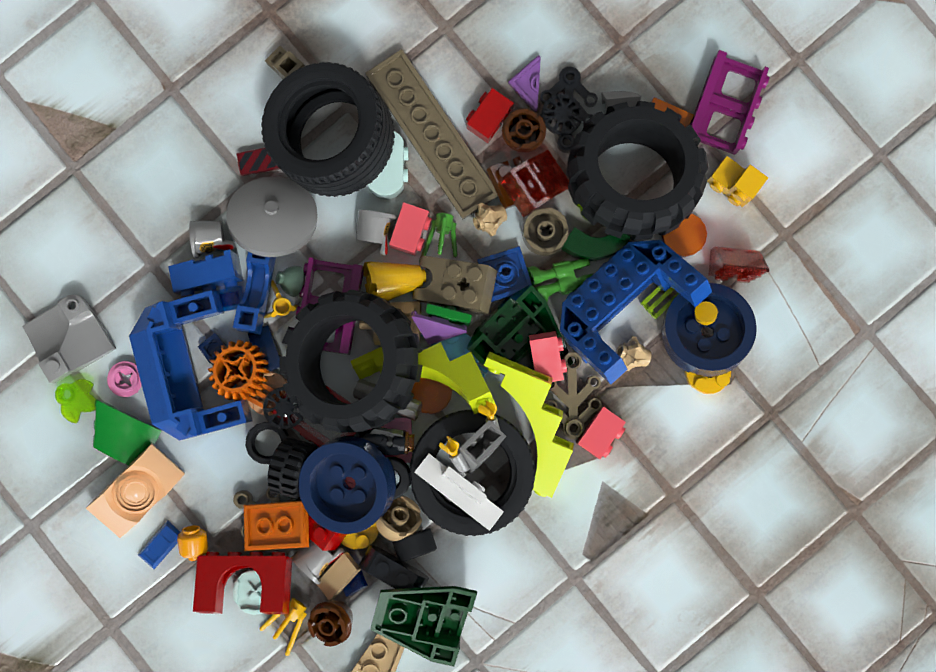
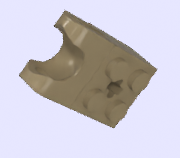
(451, 282)

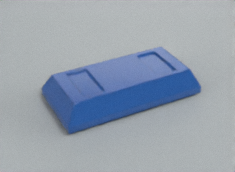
(160, 545)

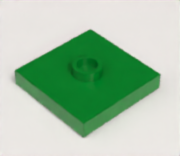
(449, 313)

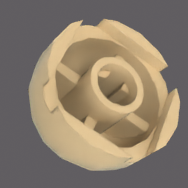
(400, 519)

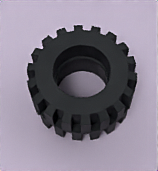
(287, 465)

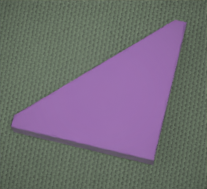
(527, 83)
(436, 329)

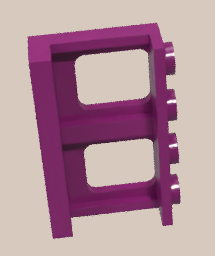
(713, 101)
(352, 281)

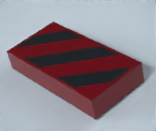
(255, 162)

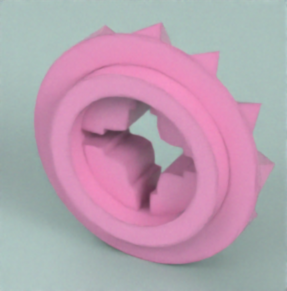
(115, 377)

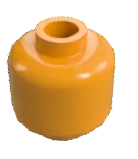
(192, 542)

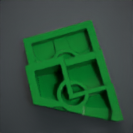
(121, 434)

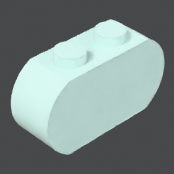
(392, 178)

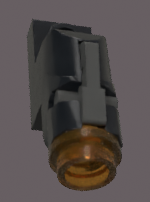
(390, 440)

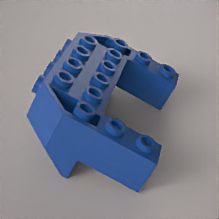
(614, 288)
(168, 370)

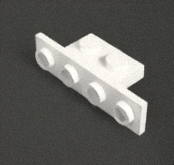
(460, 491)

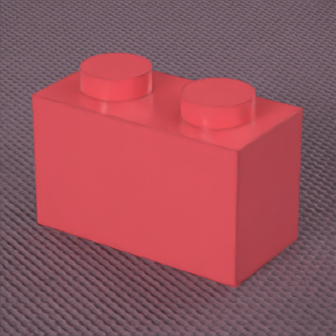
(409, 229)
(546, 355)
(601, 433)

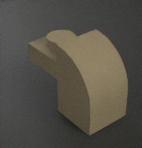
(283, 62)

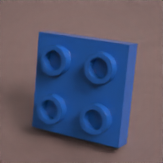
(511, 273)

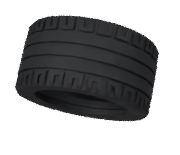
(298, 99)
(512, 499)

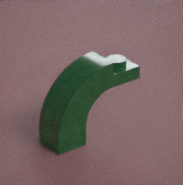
(587, 247)

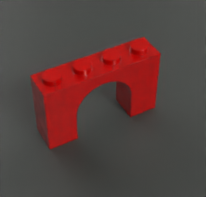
(215, 570)

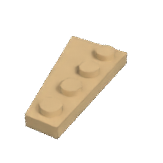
(380, 656)

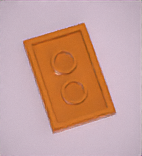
(275, 526)

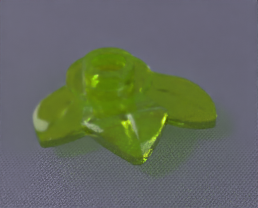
(79, 400)

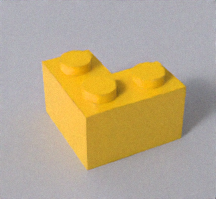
(736, 182)

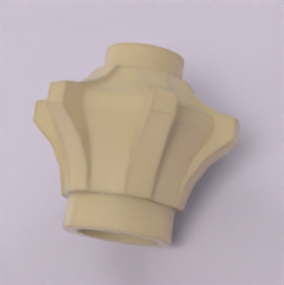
(489, 218)
(634, 354)

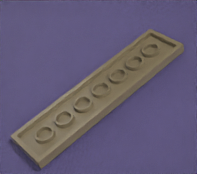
(432, 134)

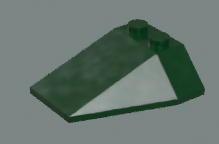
(509, 327)
(425, 619)

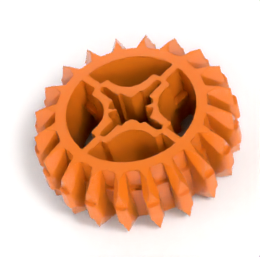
(223, 361)

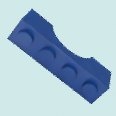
(252, 308)

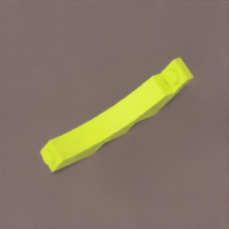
(458, 374)
(530, 391)

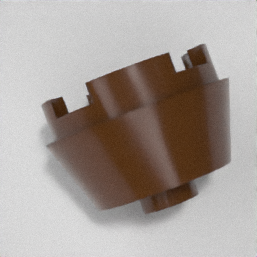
(524, 130)
(331, 622)

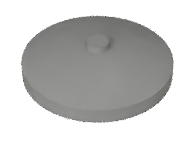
(271, 216)

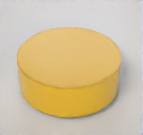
(706, 313)

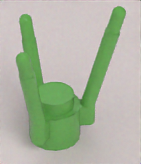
(442, 225)

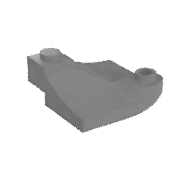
(68, 338)

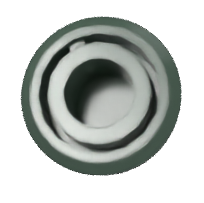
(291, 280)

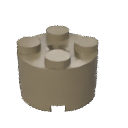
(543, 219)

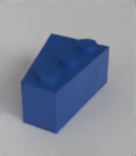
(206, 274)

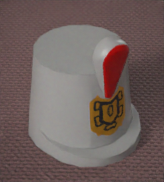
(374, 227)
(207, 237)
(314, 560)

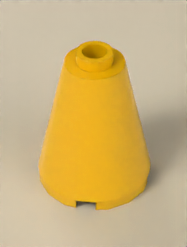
(392, 279)

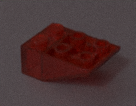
(535, 182)
(736, 263)

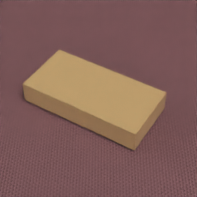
(338, 576)

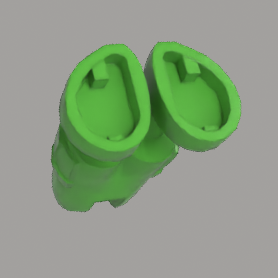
(563, 273)

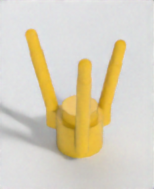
(280, 305)
(296, 611)

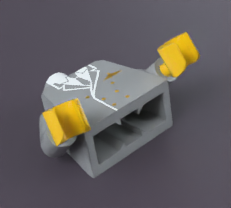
(479, 446)

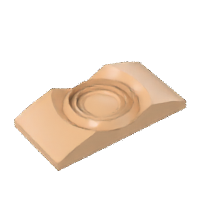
(135, 490)

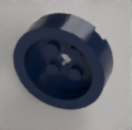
(731, 339)
(332, 500)

